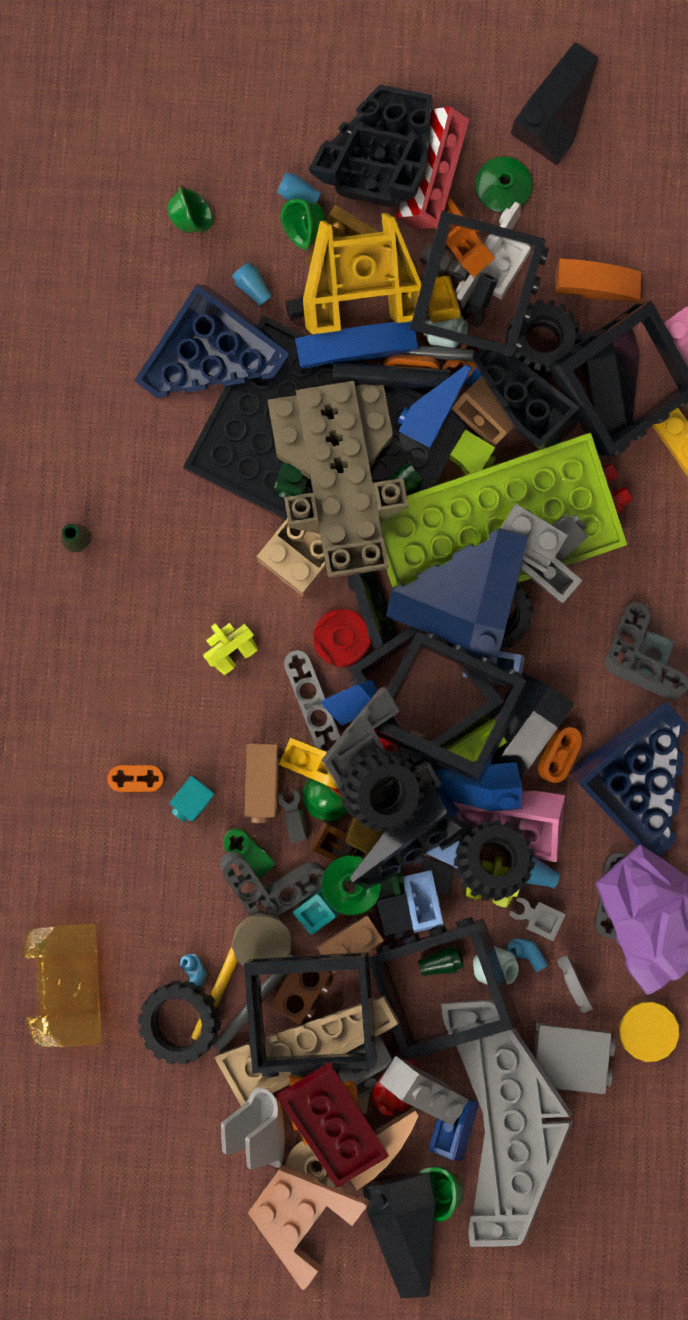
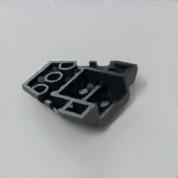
(381, 150)

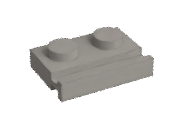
(543, 539)

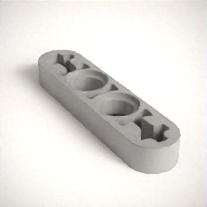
(311, 705)

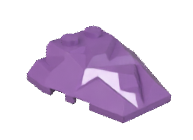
(649, 916)

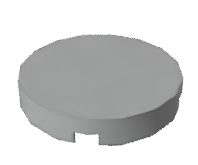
(574, 984)

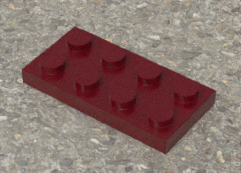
(333, 1125)

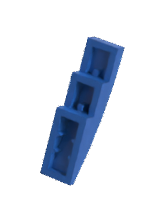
(356, 343)

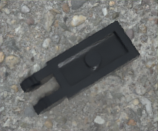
(373, 607)

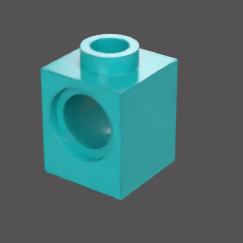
(191, 800)

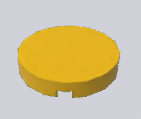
(649, 1031)

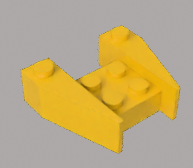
(359, 269)

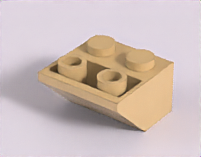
(294, 557)

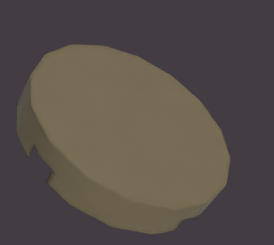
(261, 938)

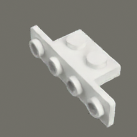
(508, 262)

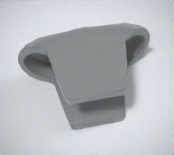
(253, 1131)

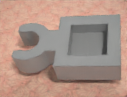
(542, 919)

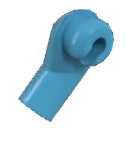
(528, 950)
(194, 969)

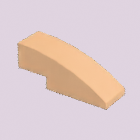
(393, 1137)

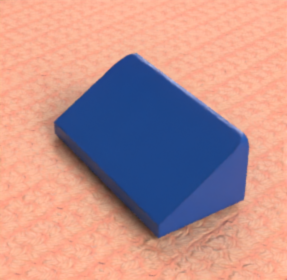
(350, 702)
(452, 1140)

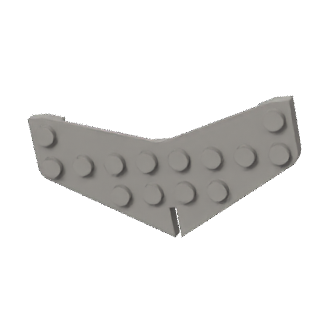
(518, 1141)

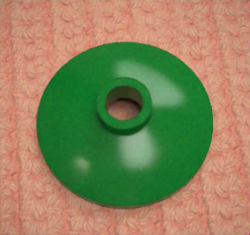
(499, 196)
(334, 892)

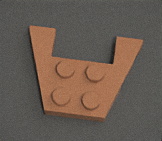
(291, 1208)

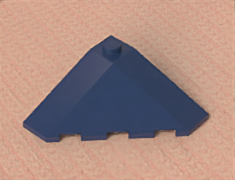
(210, 346)
(466, 597)
(636, 778)

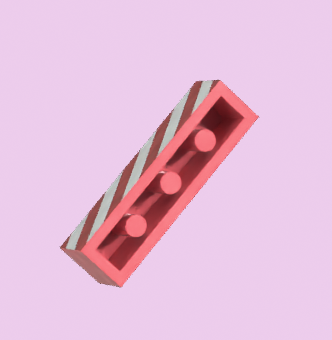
(445, 145)

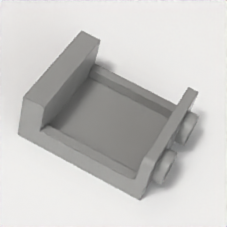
(574, 1057)

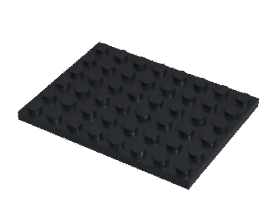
(239, 444)

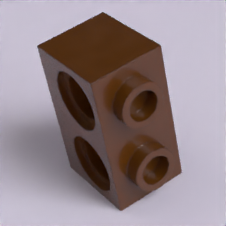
(294, 985)

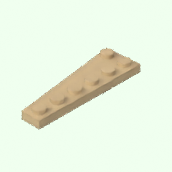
(326, 1035)

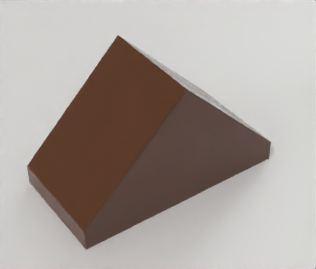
(331, 843)

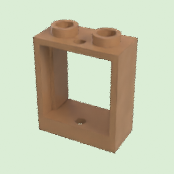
(261, 782)

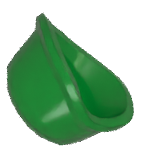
(189, 211)
(301, 221)
(322, 801)
(448, 1192)

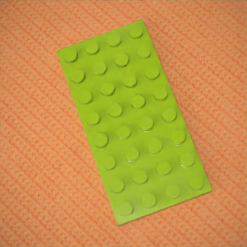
(467, 509)

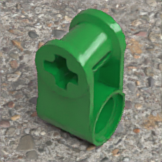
(253, 853)

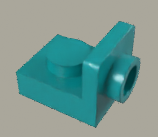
(315, 913)

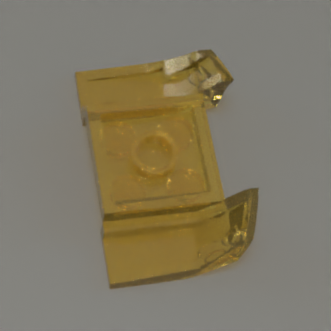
(65, 985)

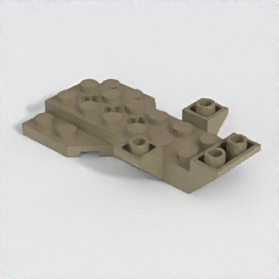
(343, 505)

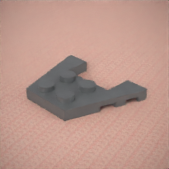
(362, 737)

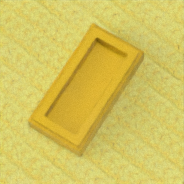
(443, 301)

